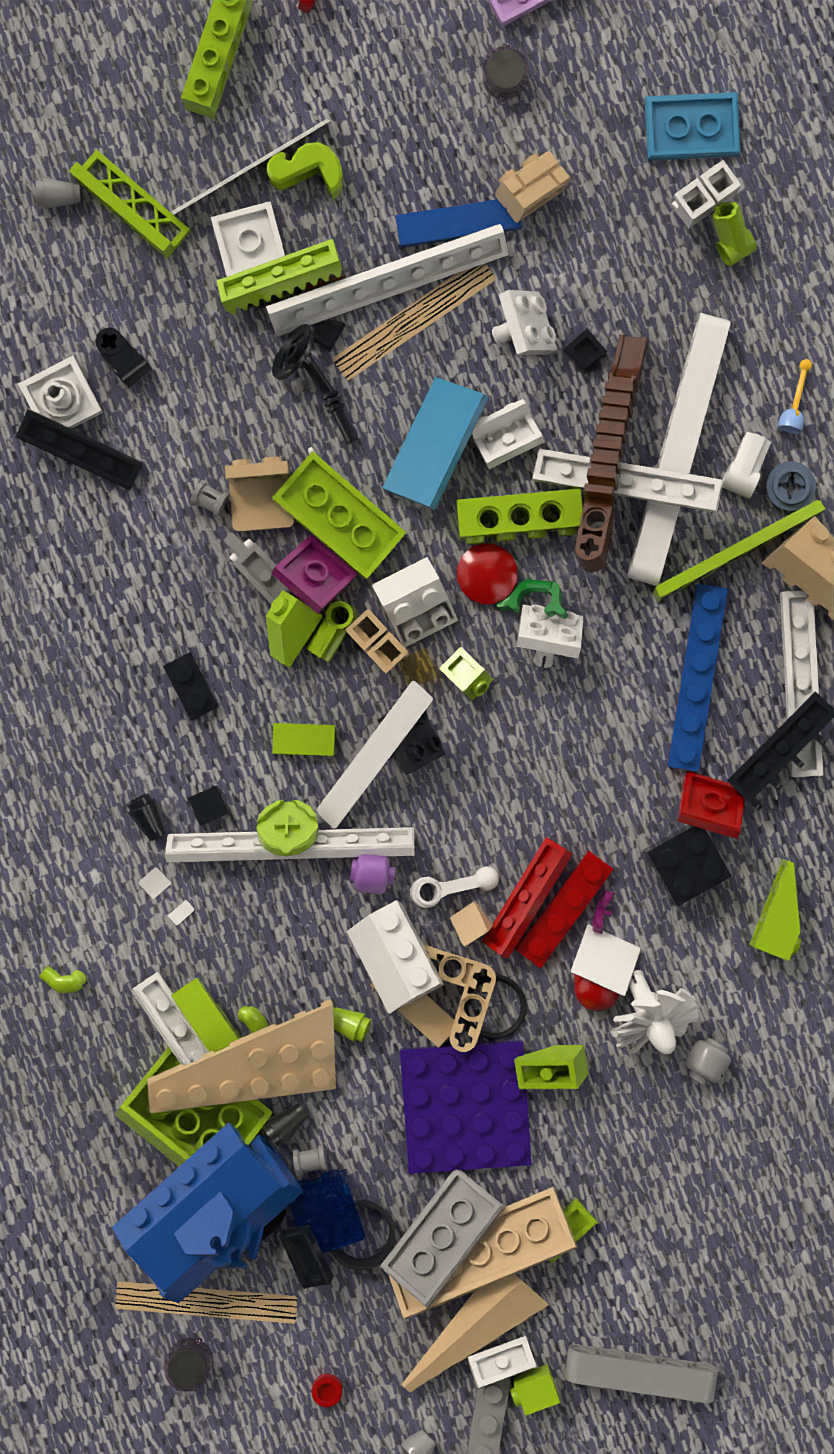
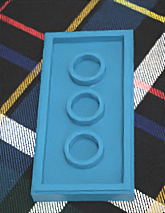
(435, 443)

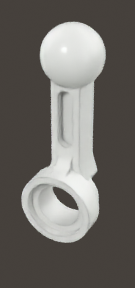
(485, 879)

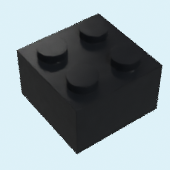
(687, 863)

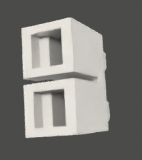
(705, 193)

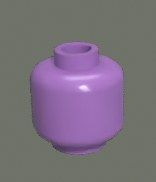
(372, 874)

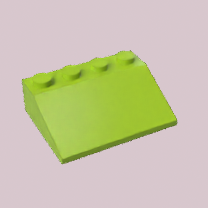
(186, 1130)

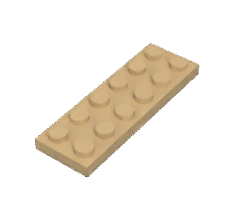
(517, 1240)

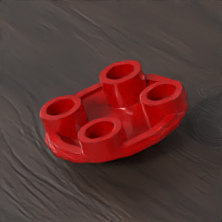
(487, 573)

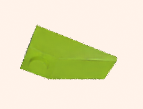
(779, 920)

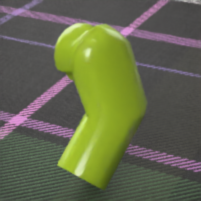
(63, 984)
(252, 1018)

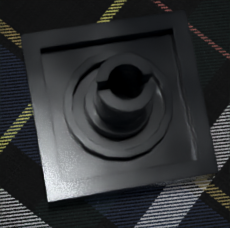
(419, 746)

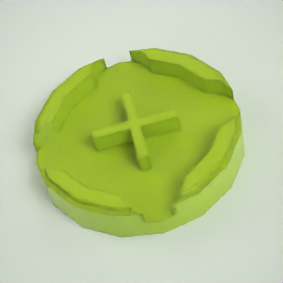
(287, 827)

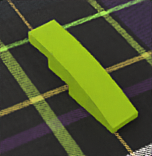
(205, 1016)

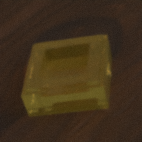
(418, 667)

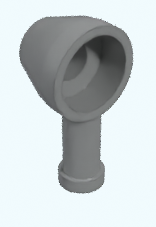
(419, 1443)

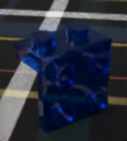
(329, 1210)

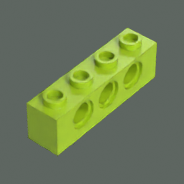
(215, 56)
(566, 502)

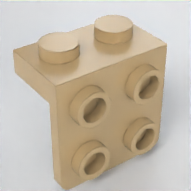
(252, 494)

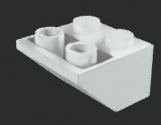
(415, 602)

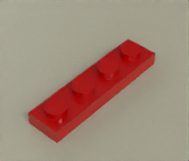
(527, 897)
(564, 909)

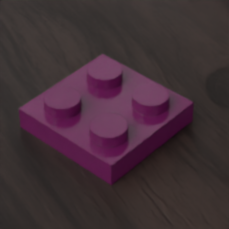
(314, 573)

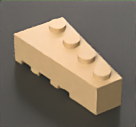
(808, 562)

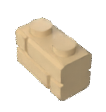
(532, 185)

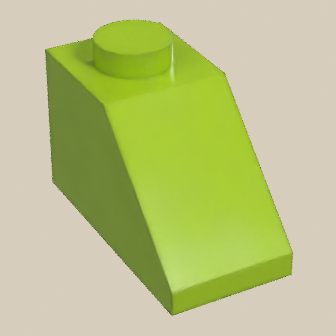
(289, 627)
(552, 1068)

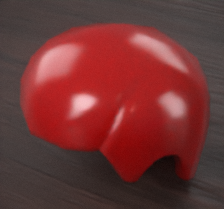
(592, 995)

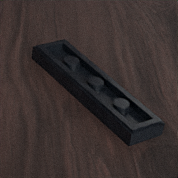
(78, 449)

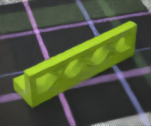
(122, 210)

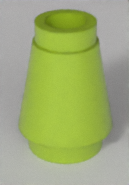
(351, 1024)

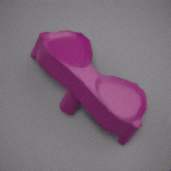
(600, 911)

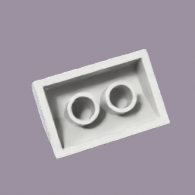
(394, 956)

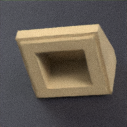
(470, 923)

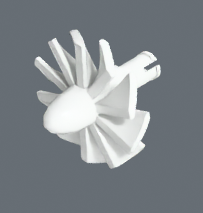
(656, 1017)

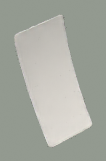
(154, 884)

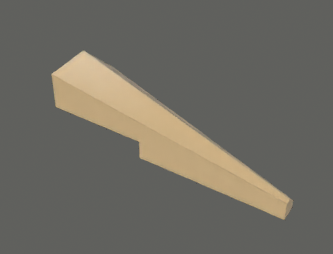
(478, 1323)

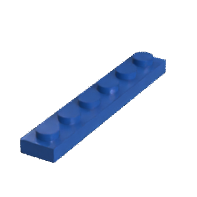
(697, 677)

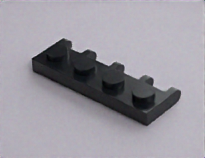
(782, 748)

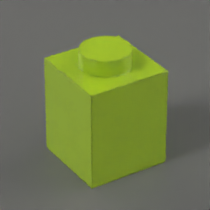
(535, 1390)

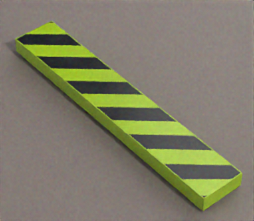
(738, 550)

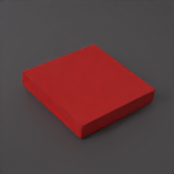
(711, 805)

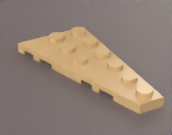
(264, 1064)

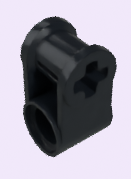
(124, 359)

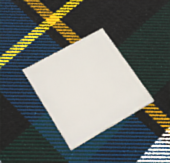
(606, 960)

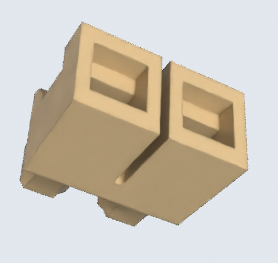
(376, 641)

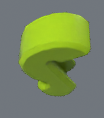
(307, 162)

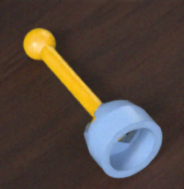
(792, 419)

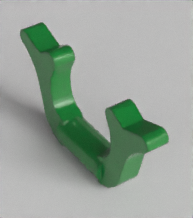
(530, 585)

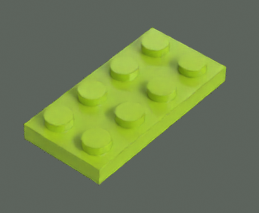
(338, 515)

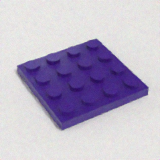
(464, 1108)

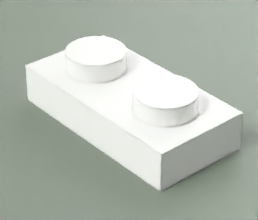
(501, 1362)

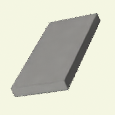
(442, 1237)

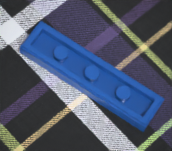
(452, 222)

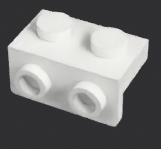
(506, 434)

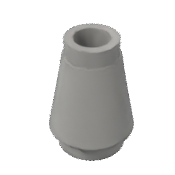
(56, 193)

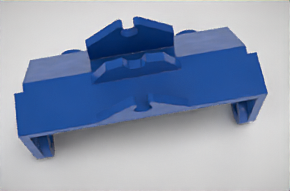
(208, 1212)

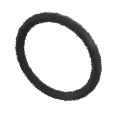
(523, 1008)

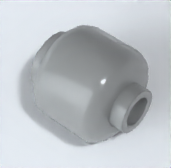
(708, 1061)

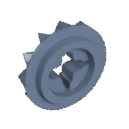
(801, 476)

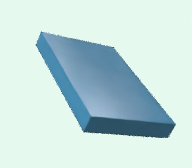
(692, 126)

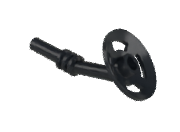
(298, 357)

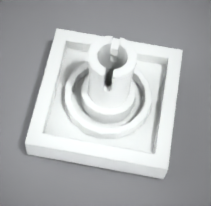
(525, 323)
(62, 394)
(549, 634)

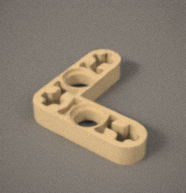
(466, 980)

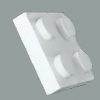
(247, 237)

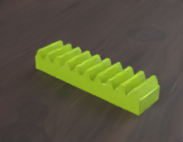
(279, 275)

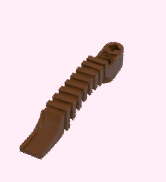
(608, 450)

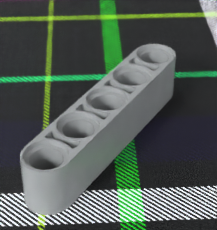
(641, 1373)

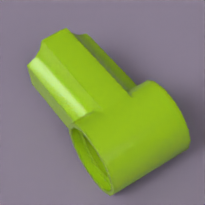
(734, 238)
(330, 633)

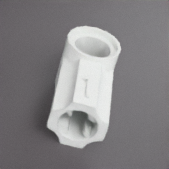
(743, 472)

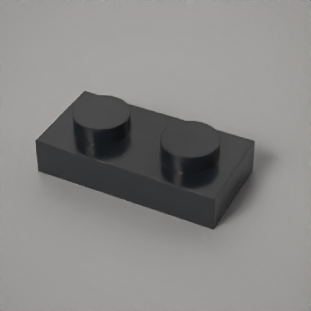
(191, 686)

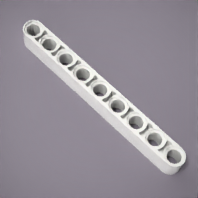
(680, 444)

